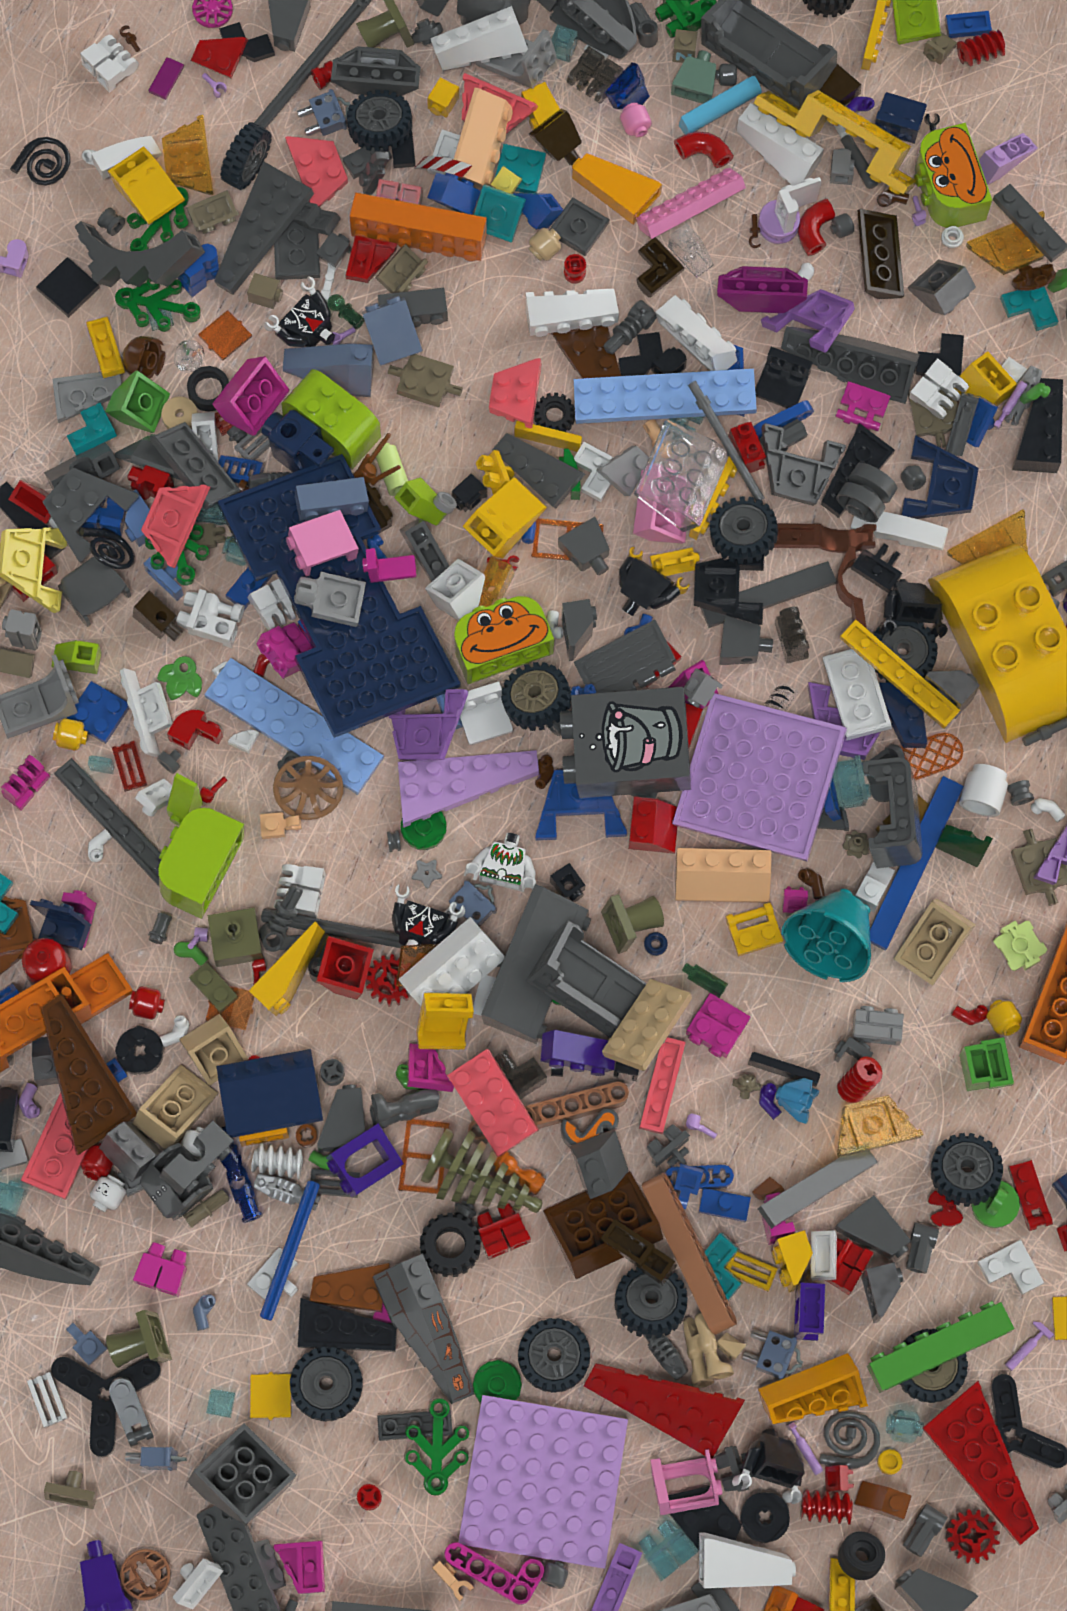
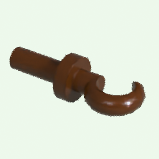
(130, 38)
(754, 230)

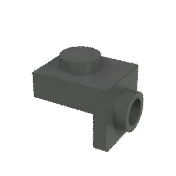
(334, 249)
(854, 1048)

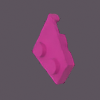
(426, 1070)
(304, 1565)

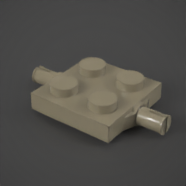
(425, 380)
(928, 424)
(1027, 862)

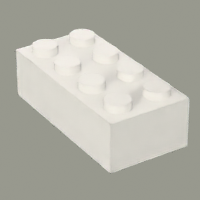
(454, 963)

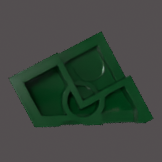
(963, 845)

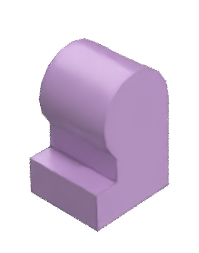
(16, 258)

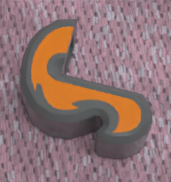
(604, 1121)

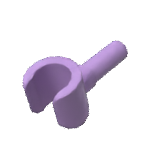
(214, 85)
(919, 217)
(338, 337)
(200, 934)
(693, 1123)

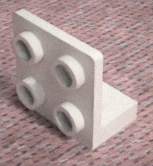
(792, 197)
(484, 714)

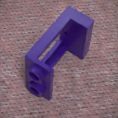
(353, 1185)
(809, 1311)

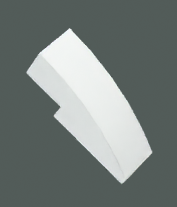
(112, 155)

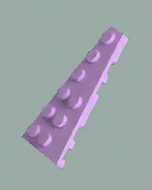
(451, 782)

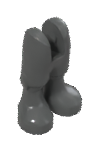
(405, 1109)

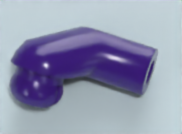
(861, 104)
(766, 1100)

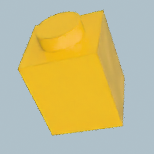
(443, 97)

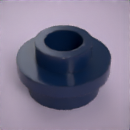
(655, 937)

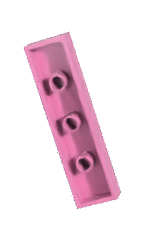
(690, 202)

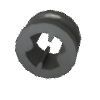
(393, 841)

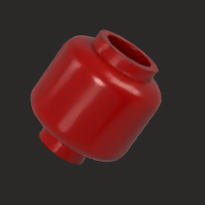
(146, 1002)
(95, 1163)

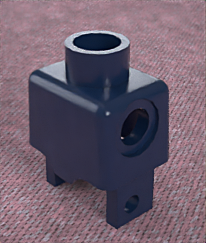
(293, 435)

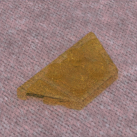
(188, 157)
(1006, 248)
(993, 538)
(873, 1126)

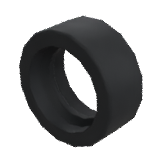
(200, 374)

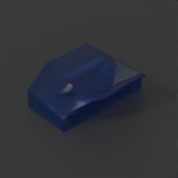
(628, 88)

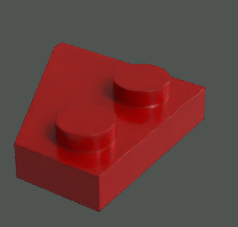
(220, 54)
(368, 257)

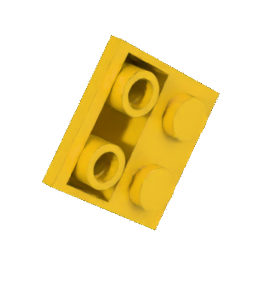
(988, 380)
(793, 1256)

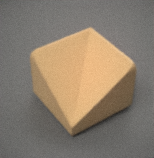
(730, 1346)

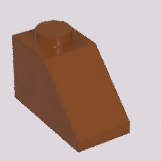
(883, 1500)

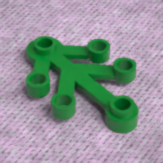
(140, 244)
(154, 302)
(183, 568)
(437, 1451)

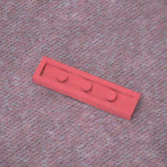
(662, 1086)

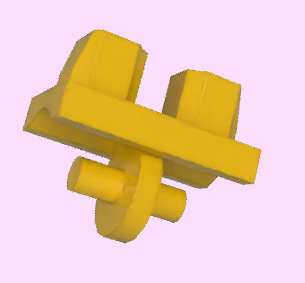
(495, 471)

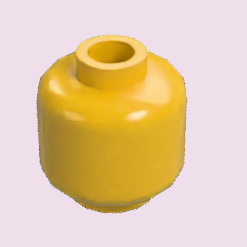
(70, 734)
(1004, 1017)

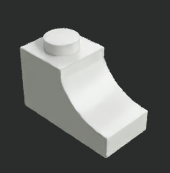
(205, 429)
(874, 886)

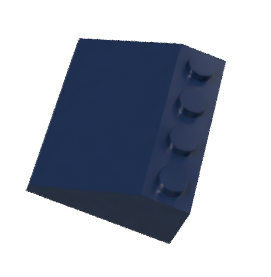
(269, 1093)

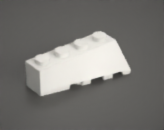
(480, 40)
(779, 145)
(570, 311)
(696, 335)

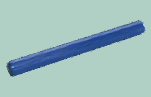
(289, 1250)

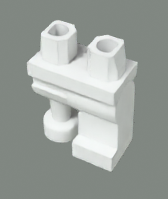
(204, 619)

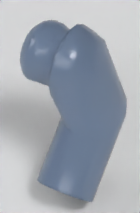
(201, 1310)

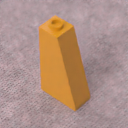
(616, 186)

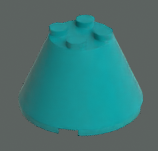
(831, 937)

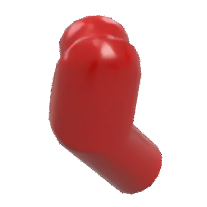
(261, 665)
(971, 1017)

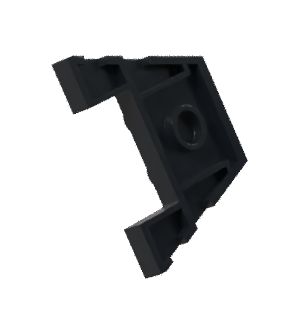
(718, 589)

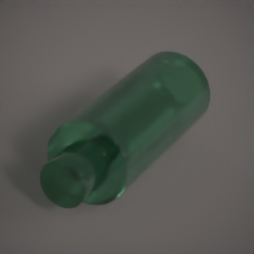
(705, 979)

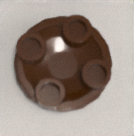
(1034, 278)

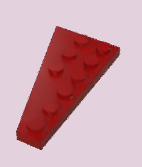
(672, 1407)
(977, 1452)

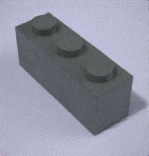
(424, 305)

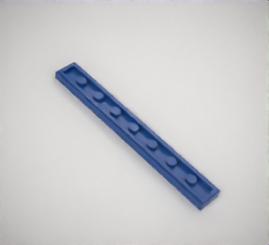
(909, 875)

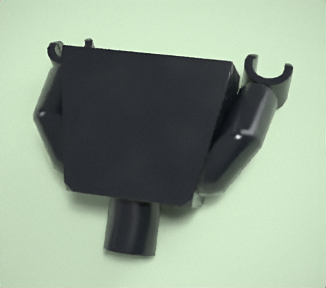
(912, 604)

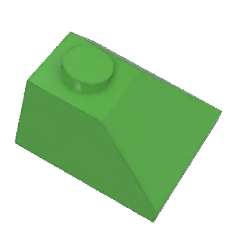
(138, 402)

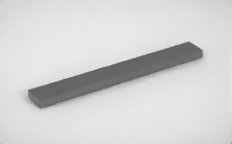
(110, 818)

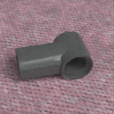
(644, 25)
(792, 434)
(923, 1241)
(927, 1526)

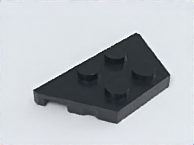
(712, 1520)

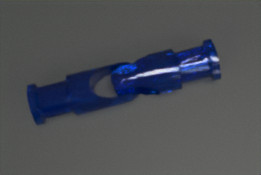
(246, 1194)

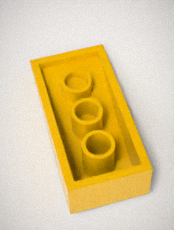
(282, 980)

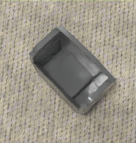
(92, 588)
(162, 1195)

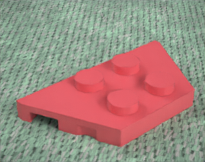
(521, 107)
(318, 167)
(516, 392)
(173, 519)

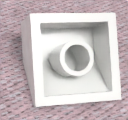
(457, 589)

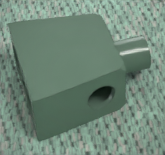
(695, 78)

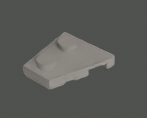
(625, 469)

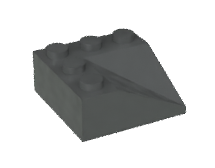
(242, 1476)

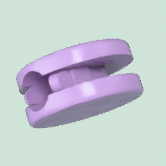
(771, 228)

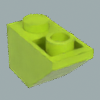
(417, 500)
(79, 656)

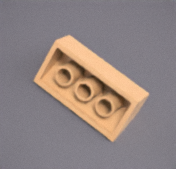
(482, 136)
(723, 875)

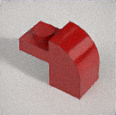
(190, 725)

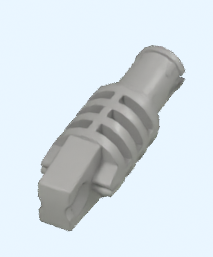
(1031, 378)
(281, 1189)

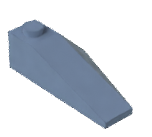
(343, 363)

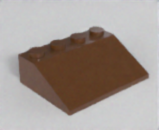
(583, 1221)

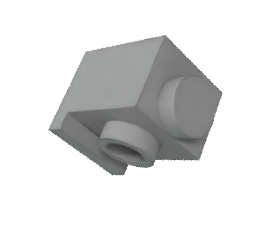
(842, 167)
(700, 688)

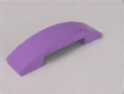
(617, 1579)

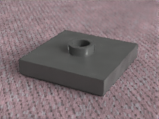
(579, 226)

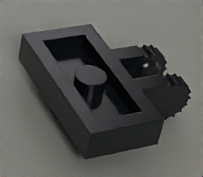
(877, 570)

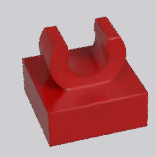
(837, 1478)

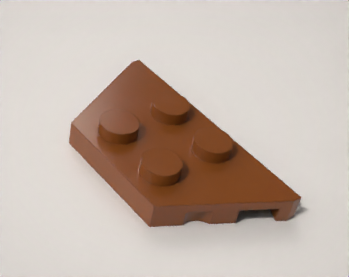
(17, 937)

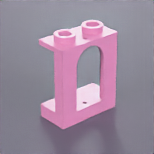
(703, 1466)

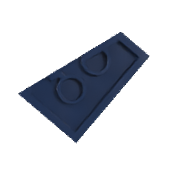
(905, 716)

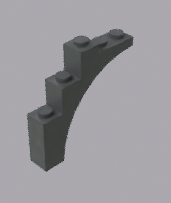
(160, 264)

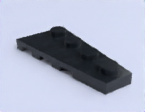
(343, 1330)

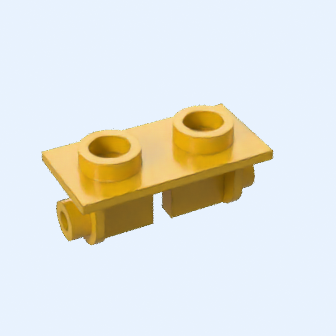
(675, 561)

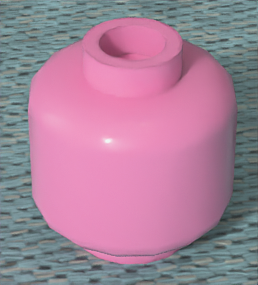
(635, 120)

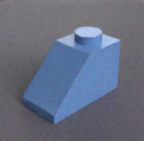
(135, 519)

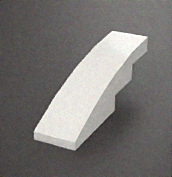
(907, 531)

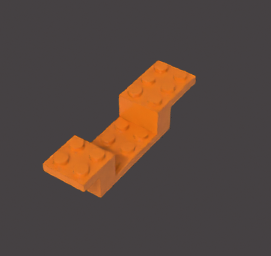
(86, 992)

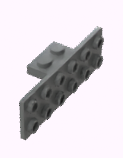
(248, 1565)

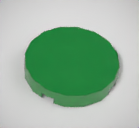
(425, 833)
(490, 1379)

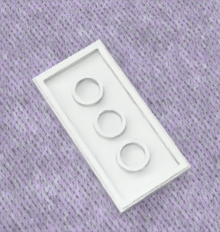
(856, 694)

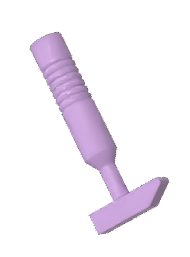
(1011, 403)
(1028, 1346)
(805, 1449)

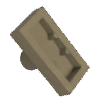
(71, 1492)

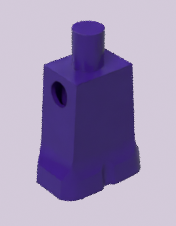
(102, 1581)

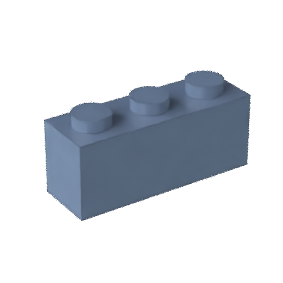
(327, 497)

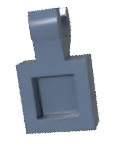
(87, 1345)

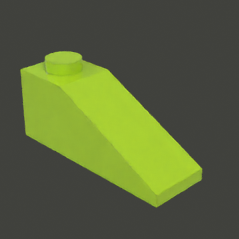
(183, 799)

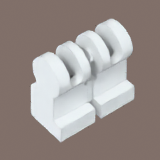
(108, 62)
(938, 378)
(266, 601)
(310, 880)

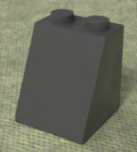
(932, 1593)

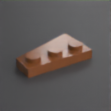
(349, 1289)

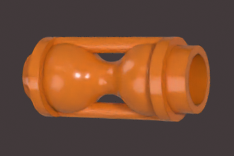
(529, 1176)

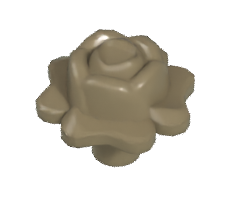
(856, 844)
(746, 1084)

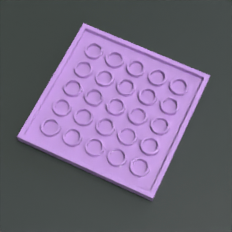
(760, 776)
(543, 1481)

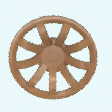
(308, 784)

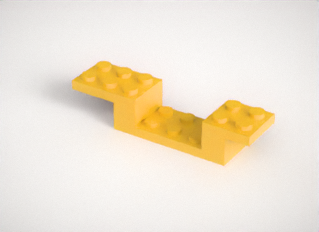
(819, 108)

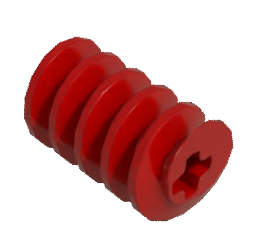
(981, 47)
(860, 1080)
(826, 1506)

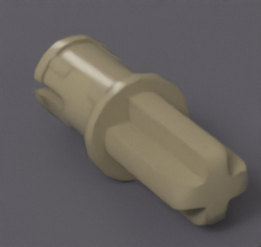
(206, 1208)

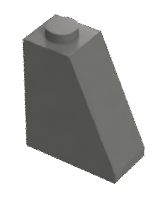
(288, 22)
(344, 1119)
(875, 1229)

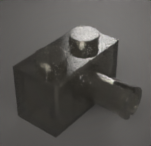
(522, 1078)

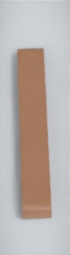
(558, 1105)
(689, 1253)

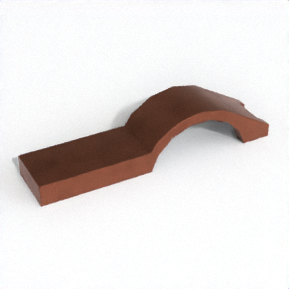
(825, 538)
(847, 598)

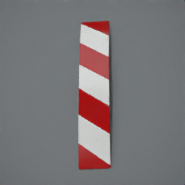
(445, 165)

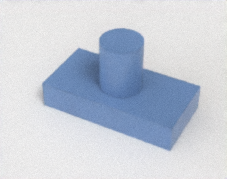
(165, 579)

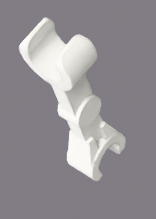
(329, 279)

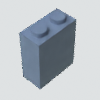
(391, 330)

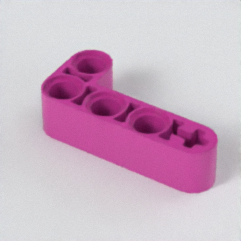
(491, 1569)

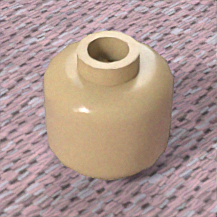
(545, 244)

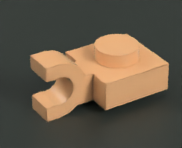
(274, 825)
(447, 1574)

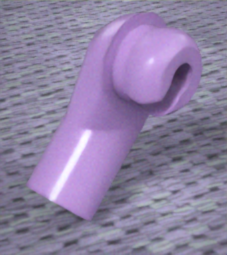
(26, 1103)

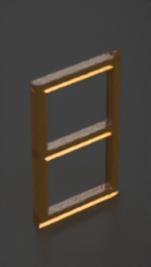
(569, 524)
(406, 1154)

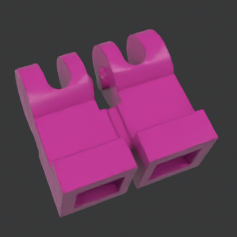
(29, 775)

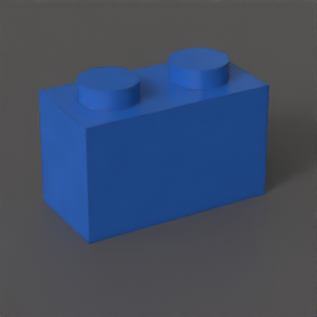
(453, 193)

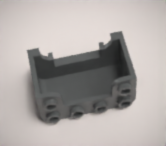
(901, 840)

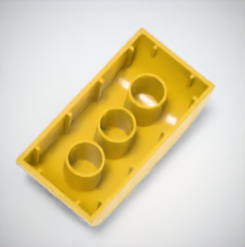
(1008, 638)

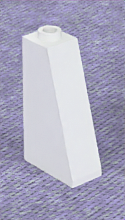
(738, 1564)

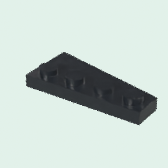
(863, 448)

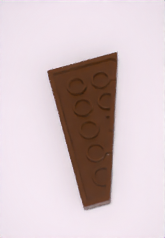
(586, 352)
(87, 1086)

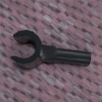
(933, 124)

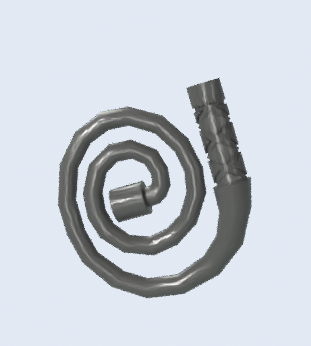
(850, 1435)

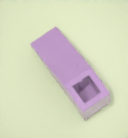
(1005, 157)

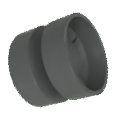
(866, 492)

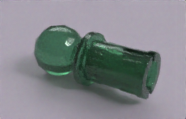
(337, 303)

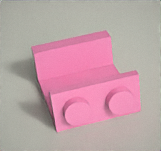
(321, 541)

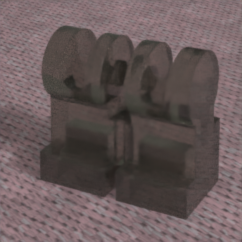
(594, 65)
(793, 638)

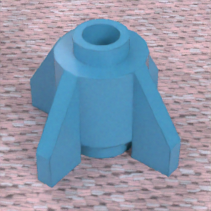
(797, 1098)

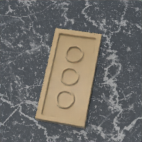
(647, 1024)

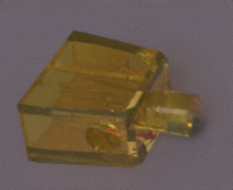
(498, 575)

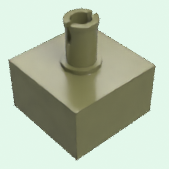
(235, 937)

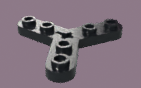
(89, 1386)
(1008, 1417)

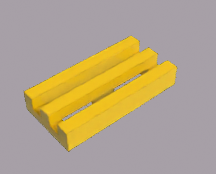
(769, 1279)

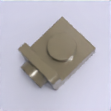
(939, 48)

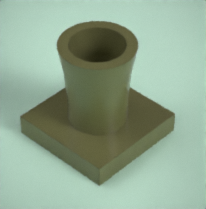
(384, 26)
(624, 921)
(134, 1343)

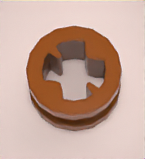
(305, 1127)

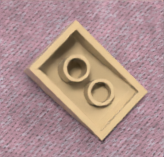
(934, 941)
(174, 1107)

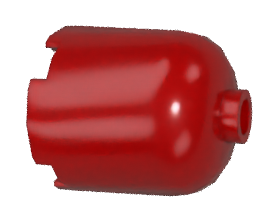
(44, 958)

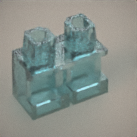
(657, 1555)

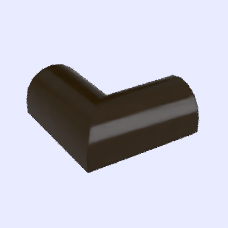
(662, 270)

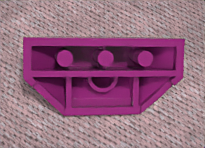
(762, 289)

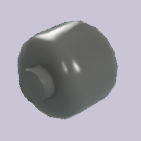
(727, 74)
(842, 225)
(913, 478)
(555, 1575)

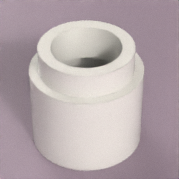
(984, 790)

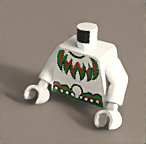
(504, 865)

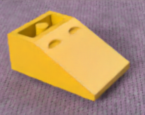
(145, 185)
(504, 518)

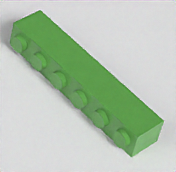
(939, 1347)

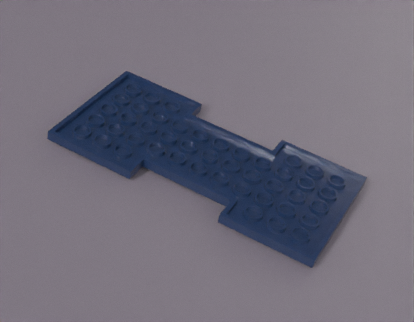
(351, 670)

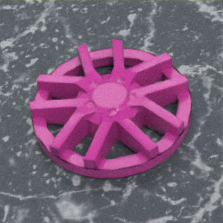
(212, 9)

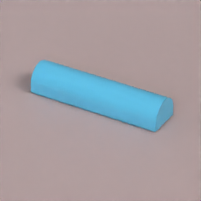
(720, 105)

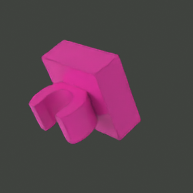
(794, 900)

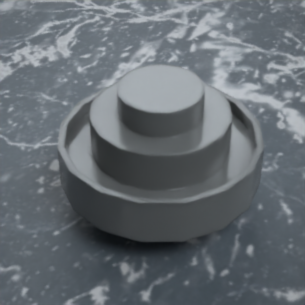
(426, 30)

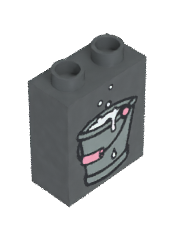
(627, 742)

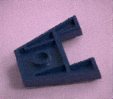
(950, 484)

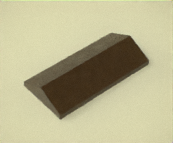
(880, 254)

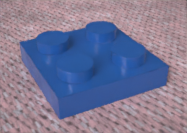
(100, 711)

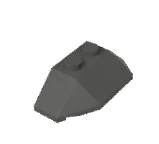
(376, 69)
(145, 453)

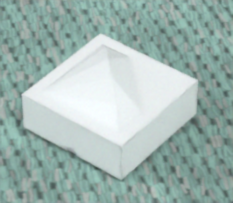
(1014, 369)

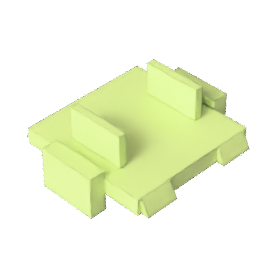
(1020, 945)

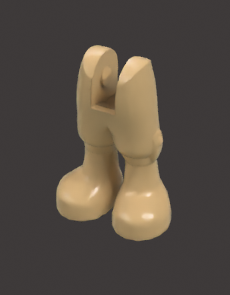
(699, 1342)

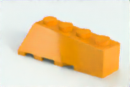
(814, 1391)

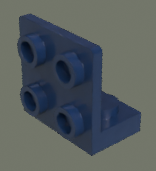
(900, 116)
(62, 924)

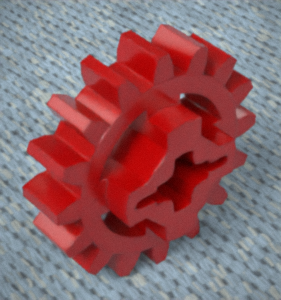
(382, 983)
(974, 1548)

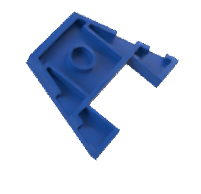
(565, 801)

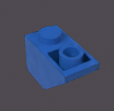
(540, 209)

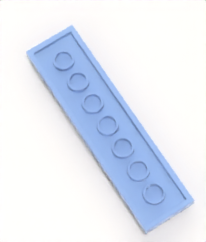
(663, 396)
(292, 724)

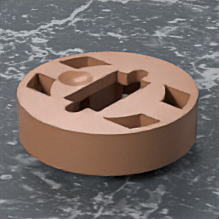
(135, 1581)

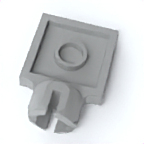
(331, 597)

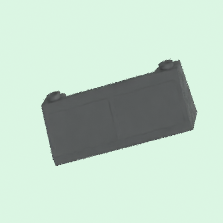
(767, 50)
(585, 980)
(514, 1003)

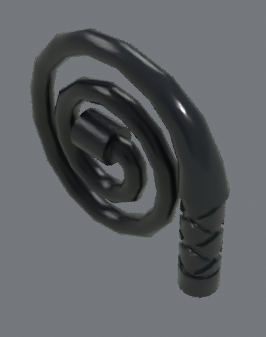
(29, 148)
(106, 536)

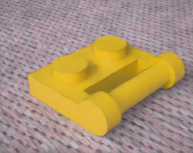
(757, 936)

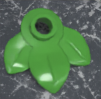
(178, 681)

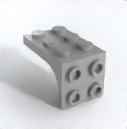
(525, 68)
(38, 702)

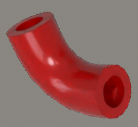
(705, 144)
(810, 226)

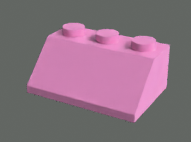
(654, 526)

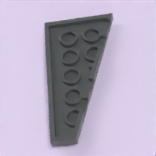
(266, 215)

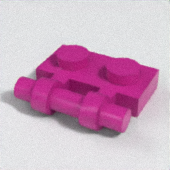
(864, 400)

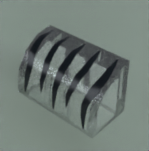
(781, 697)

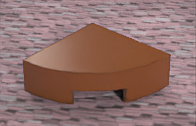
(768, 1187)

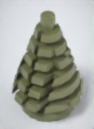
(482, 1179)

